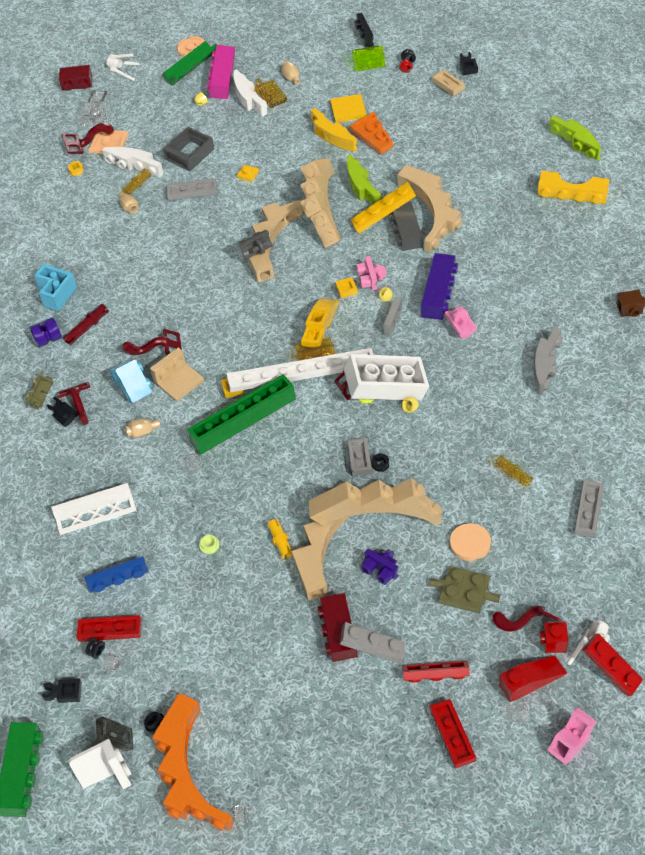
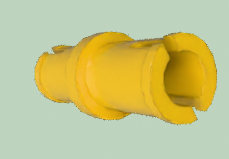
(280, 538)

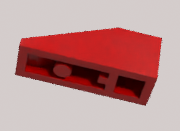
(530, 677)

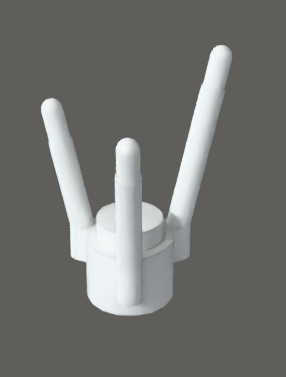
(114, 62)
(596, 627)

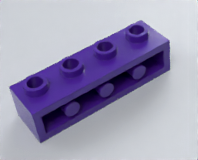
(438, 286)

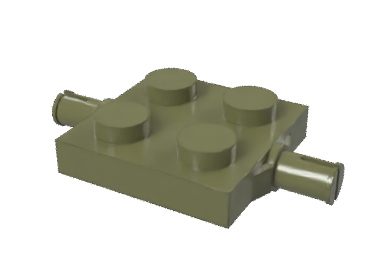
(465, 589)

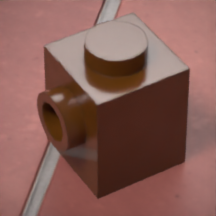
(630, 303)

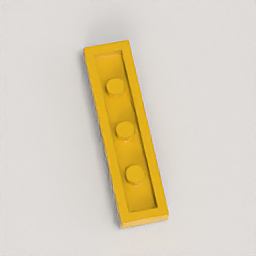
(383, 207)

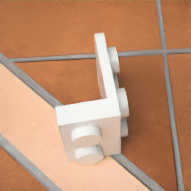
(99, 764)

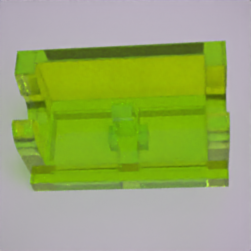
(368, 58)

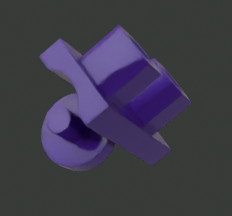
(383, 562)

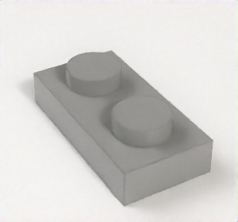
(392, 316)
(359, 457)

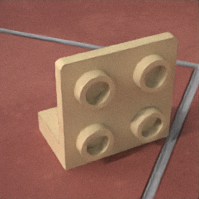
(175, 375)

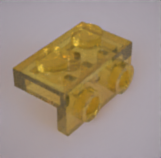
(270, 93)
(325, 349)

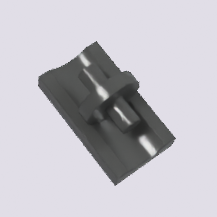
(256, 244)

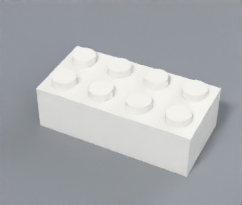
(385, 377)

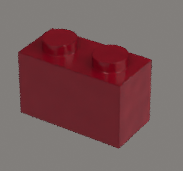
(75, 77)

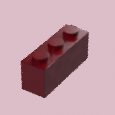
(335, 613)

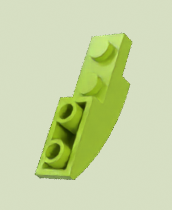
(581, 138)
(359, 181)

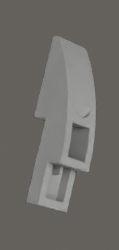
(546, 359)

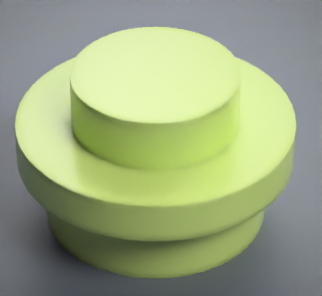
(209, 544)

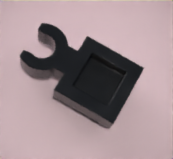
(468, 65)
(63, 412)
(66, 691)

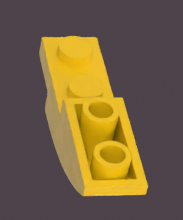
(332, 133)
(318, 321)

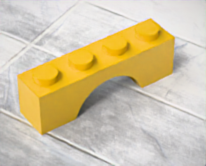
(591, 191)

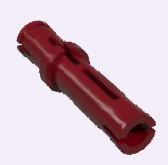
(90, 320)

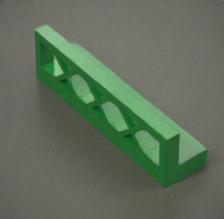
(189, 63)

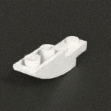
(247, 95)
(129, 158)

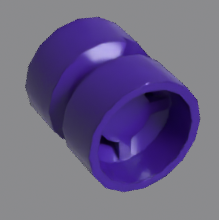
(45, 332)

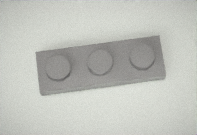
(192, 189)
(589, 509)
(372, 642)

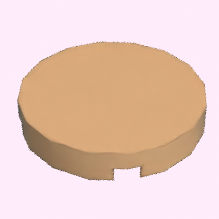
(184, 48)
(470, 542)

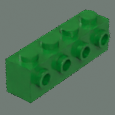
(18, 768)

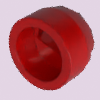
(404, 65)

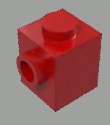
(554, 637)

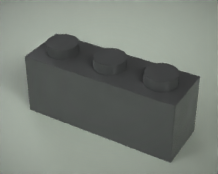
(406, 227)

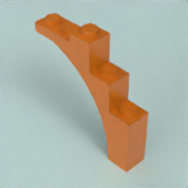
(172, 740)

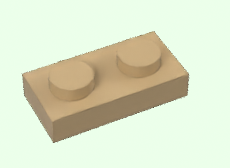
(448, 82)

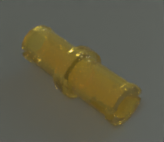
(136, 182)
(514, 471)

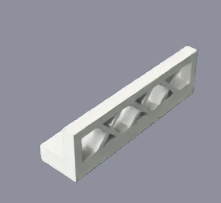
(89, 504)

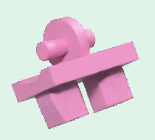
(374, 273)
(461, 322)

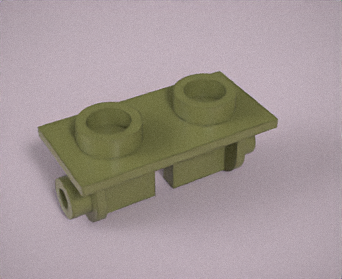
(35, 397)

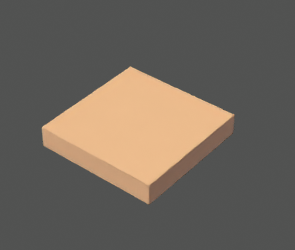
(103, 140)

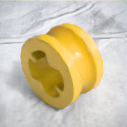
(75, 168)

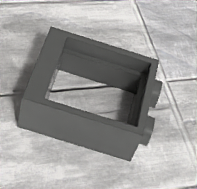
(188, 162)

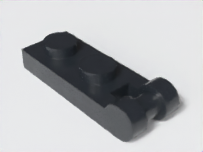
(364, 30)

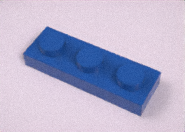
(116, 575)

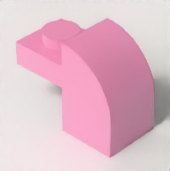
(573, 737)

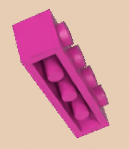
(221, 72)

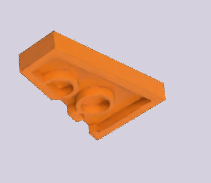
(372, 133)

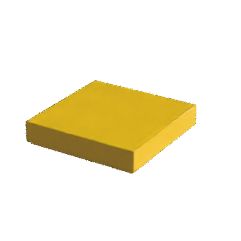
(348, 108)

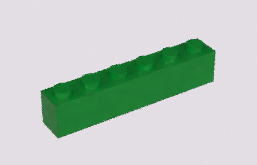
(241, 414)

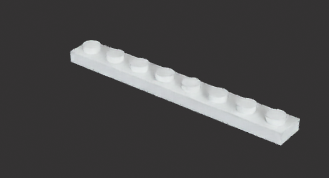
(292, 370)

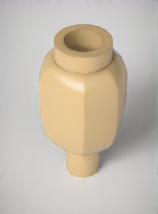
(290, 72)
(128, 203)
(141, 427)

